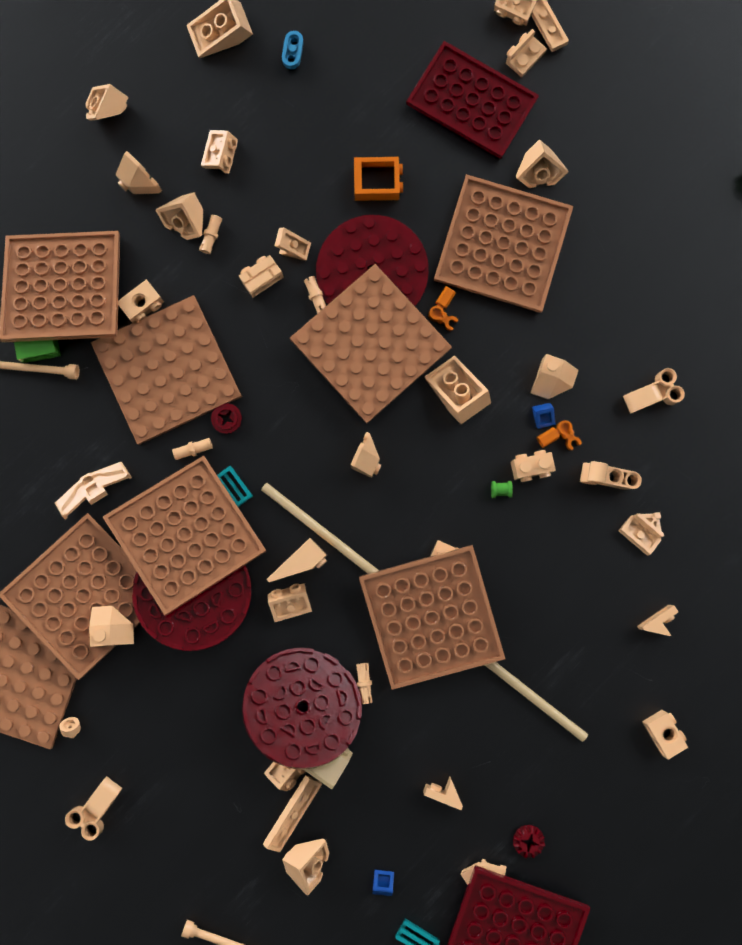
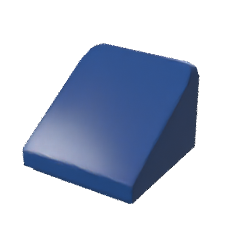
(544, 415)
(383, 883)

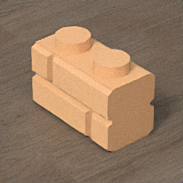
(260, 275)

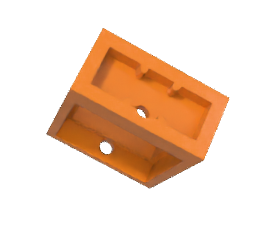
(377, 194)

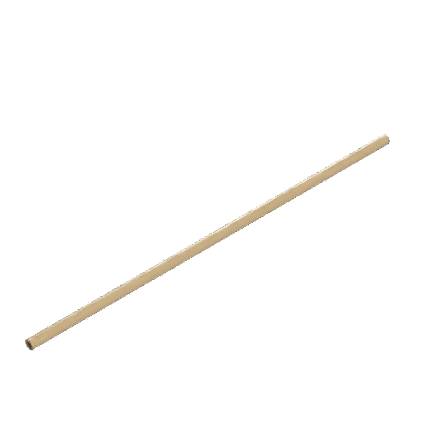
(369, 568)

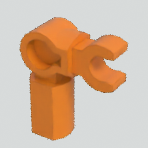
(437, 314)
(562, 428)

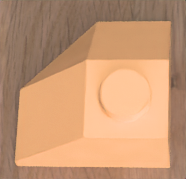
(105, 102)
(540, 166)
(134, 177)
(183, 215)
(553, 377)
(366, 458)
(109, 627)
(305, 862)

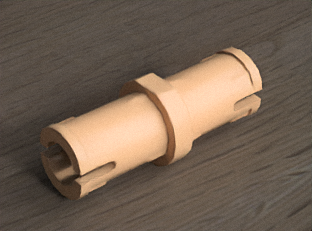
(210, 234)
(315, 293)
(192, 448)
(364, 683)

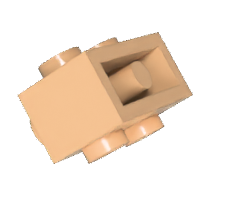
(538, 465)

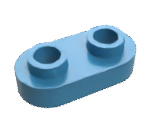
(292, 51)

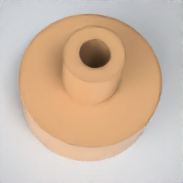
(70, 727)

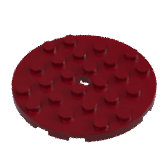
(367, 242)
(202, 620)
(298, 737)

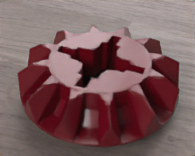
(225, 409)
(524, 833)

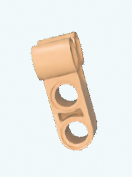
(655, 392)
(599, 473)
(94, 809)

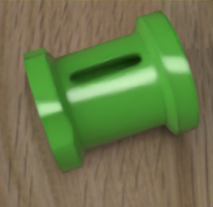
(501, 489)

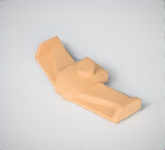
(91, 487)

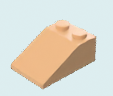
(219, 28)
(458, 389)
(302, 560)

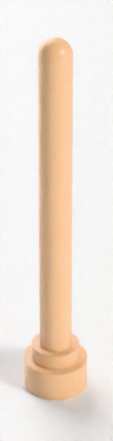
(71, 371)
(191, 930)

